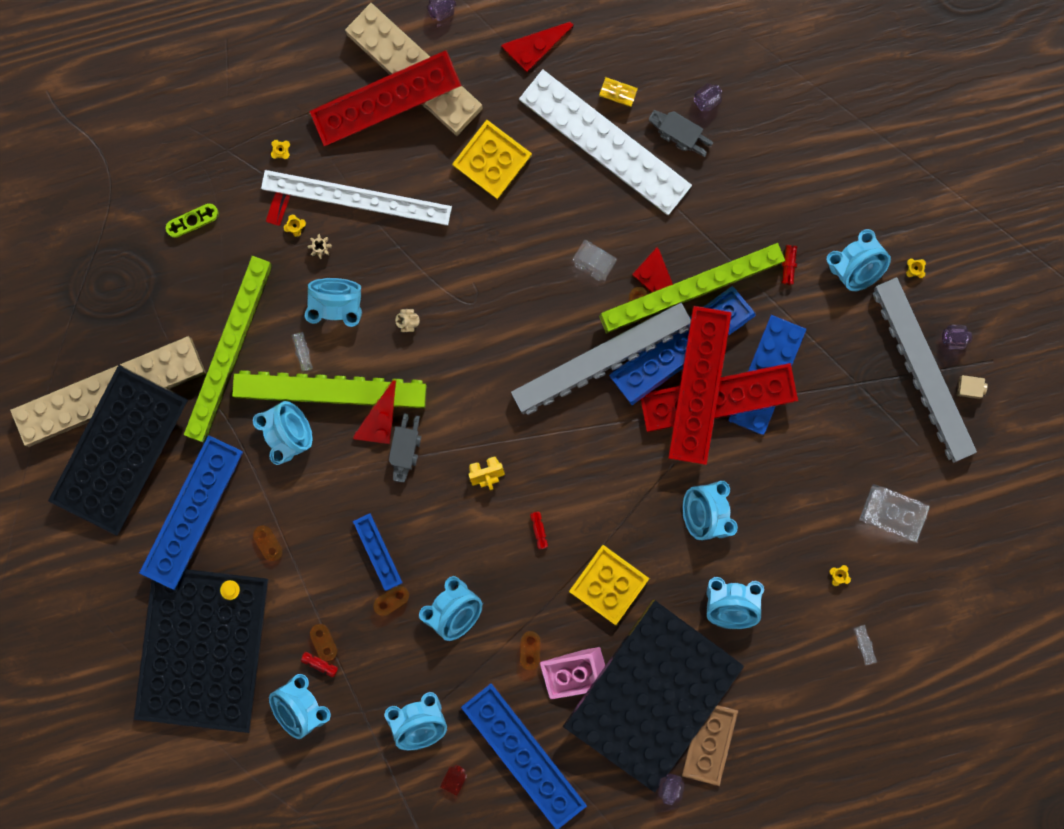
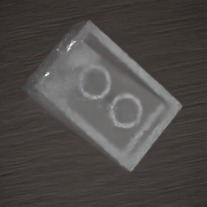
(894, 513)

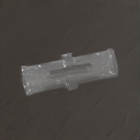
(302, 352)
(865, 645)

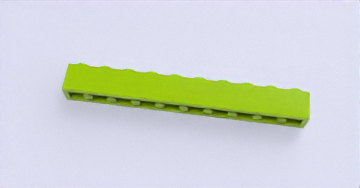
(691, 288)
(228, 349)
(325, 390)

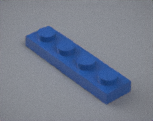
(377, 552)

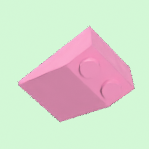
(572, 672)

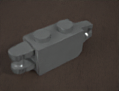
(680, 131)
(403, 449)

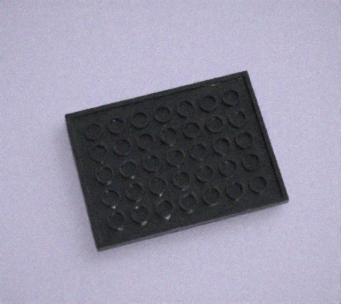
(202, 652)
(653, 695)

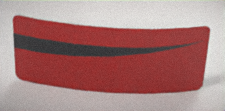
(277, 208)

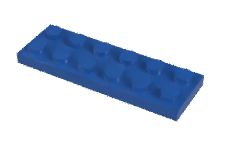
(776, 347)

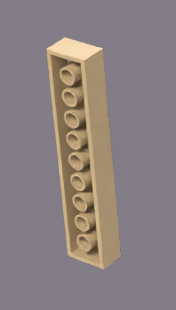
(77, 402)

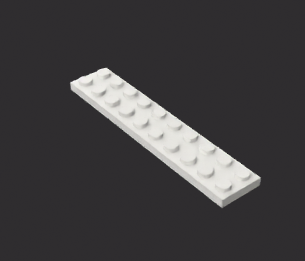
(605, 142)

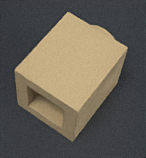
(971, 387)

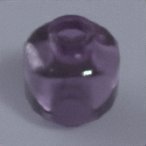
(441, 9)
(708, 97)
(956, 337)
(671, 789)

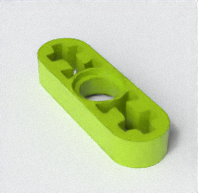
(184, 217)

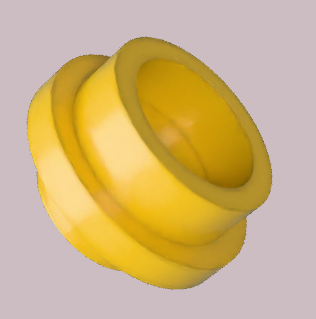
(230, 590)

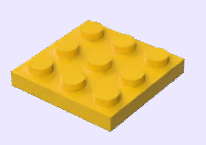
(492, 159)
(609, 585)

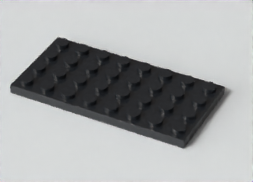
(118, 450)

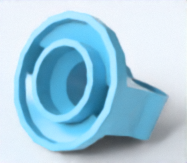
(860, 262)
(334, 300)
(284, 431)
(708, 511)
(734, 604)
(453, 610)
(297, 708)
(417, 723)

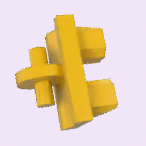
(618, 92)
(488, 475)

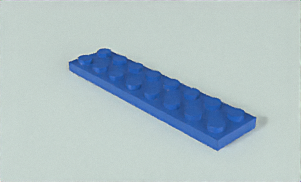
(654, 367)
(191, 512)
(524, 756)

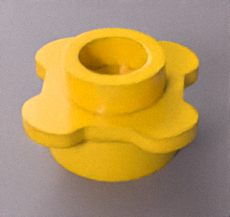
(280, 154)
(295, 230)
(920, 264)
(845, 576)

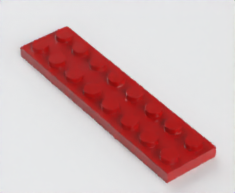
(385, 98)
(699, 385)
(736, 395)

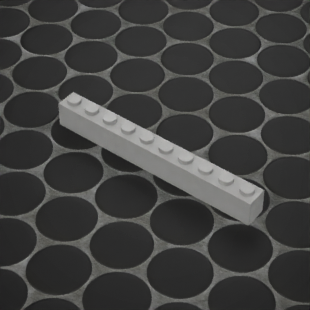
(602, 358)
(924, 369)

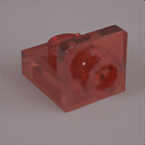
(454, 779)

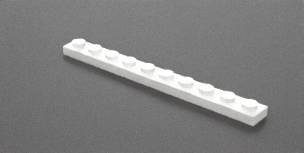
(356, 197)

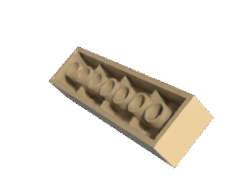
(396, 51)

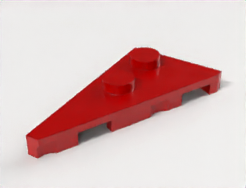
(531, 48)
(653, 272)
(378, 423)

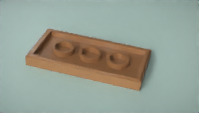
(710, 747)

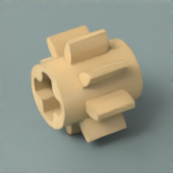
(319, 240)
(407, 320)

